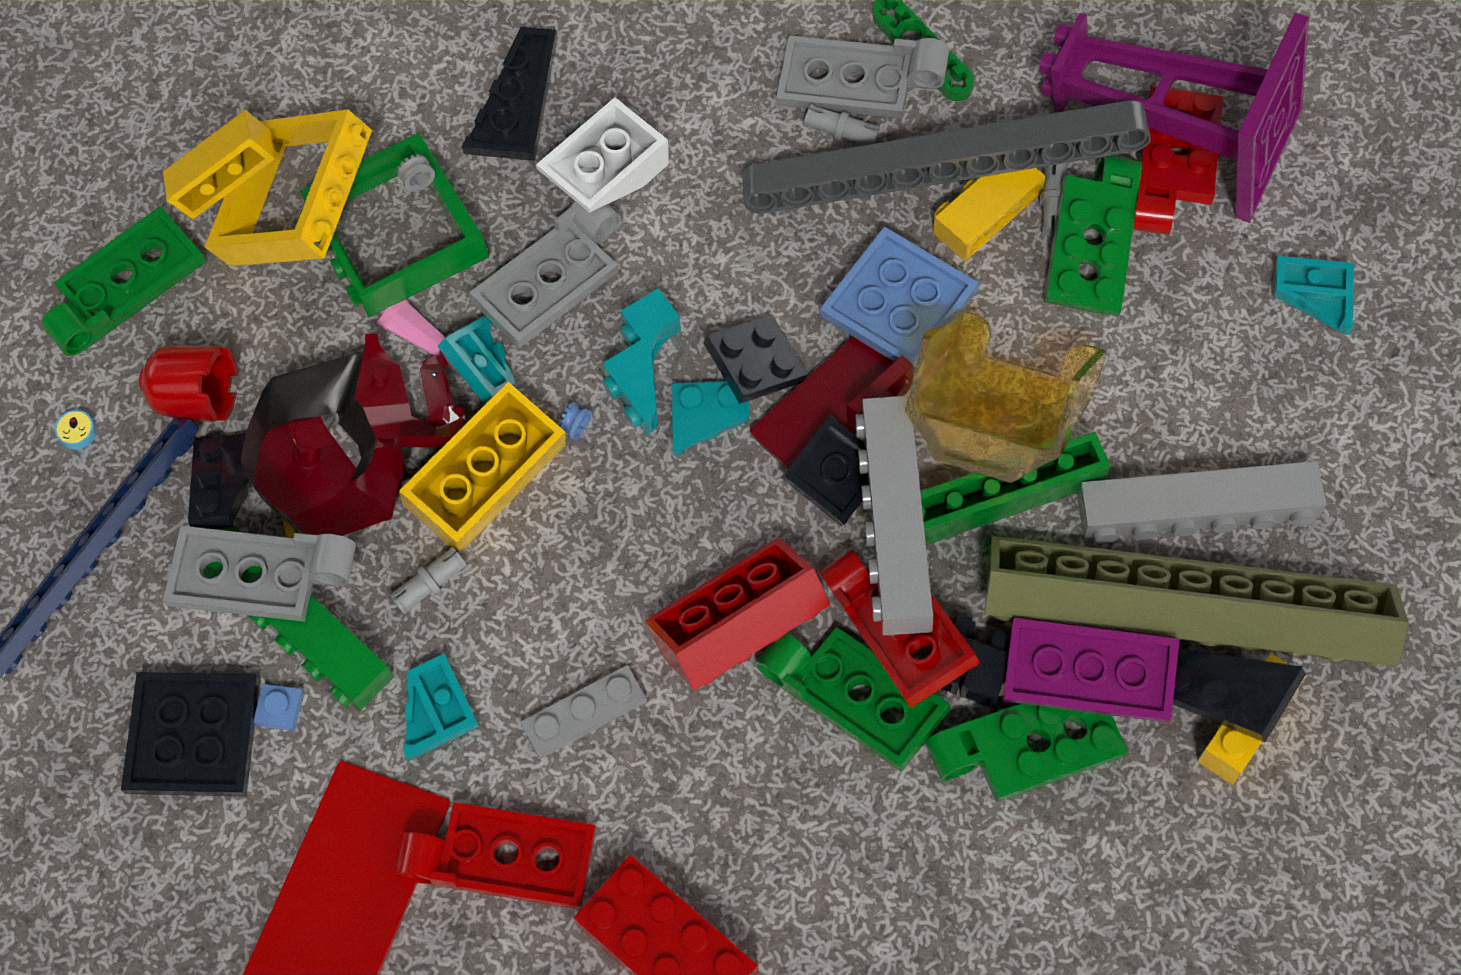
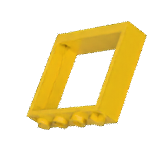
(233, 228)

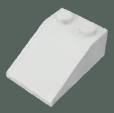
(606, 157)

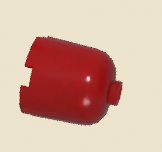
(190, 382)

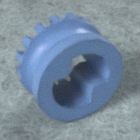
(575, 420)

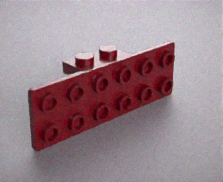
(833, 390)

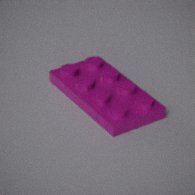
(1091, 670)

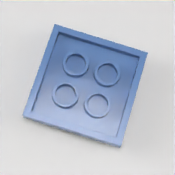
(896, 296)

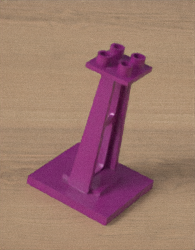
(1264, 130)

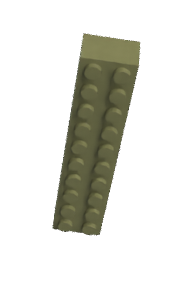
(1196, 601)

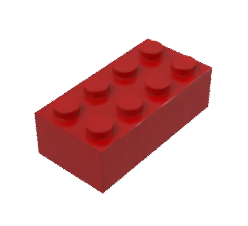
(737, 613)
(656, 930)

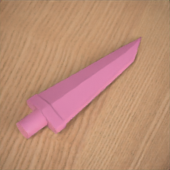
(412, 326)

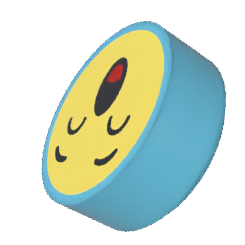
(75, 429)

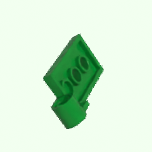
(1110, 209)
(99, 303)
(825, 686)
(1007, 761)

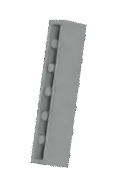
(1201, 501)
(897, 517)

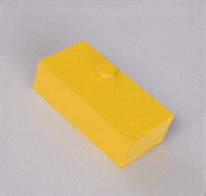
(482, 467)

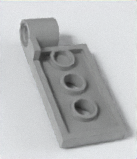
(885, 70)
(566, 249)
(287, 575)

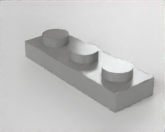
(583, 712)

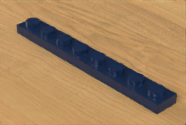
(100, 533)

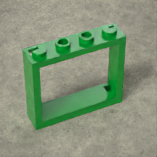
(426, 272)

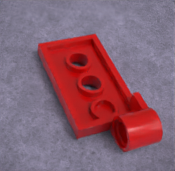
(1172, 176)
(896, 653)
(469, 862)

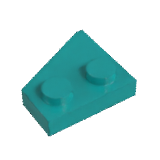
(1317, 289)
(478, 358)
(703, 412)
(434, 708)

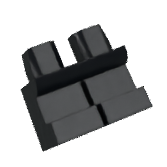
(985, 679)

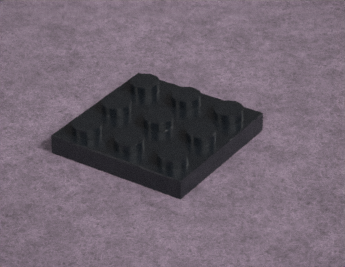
(190, 734)

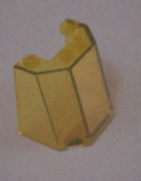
(992, 411)

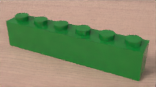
(983, 499)
(325, 646)

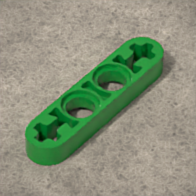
(911, 22)

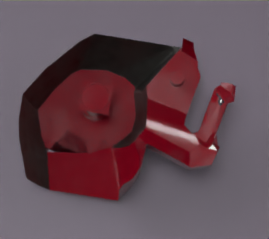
(314, 480)

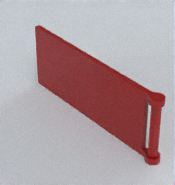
(341, 891)

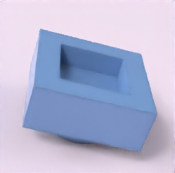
(278, 707)

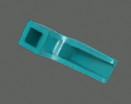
(631, 372)

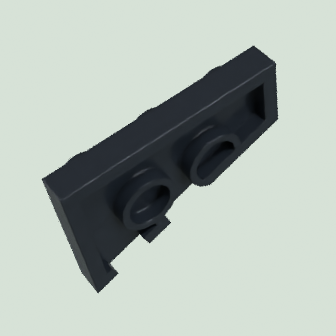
(217, 481)

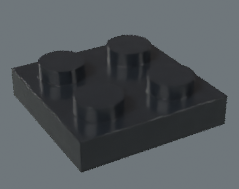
(755, 358)
(829, 471)

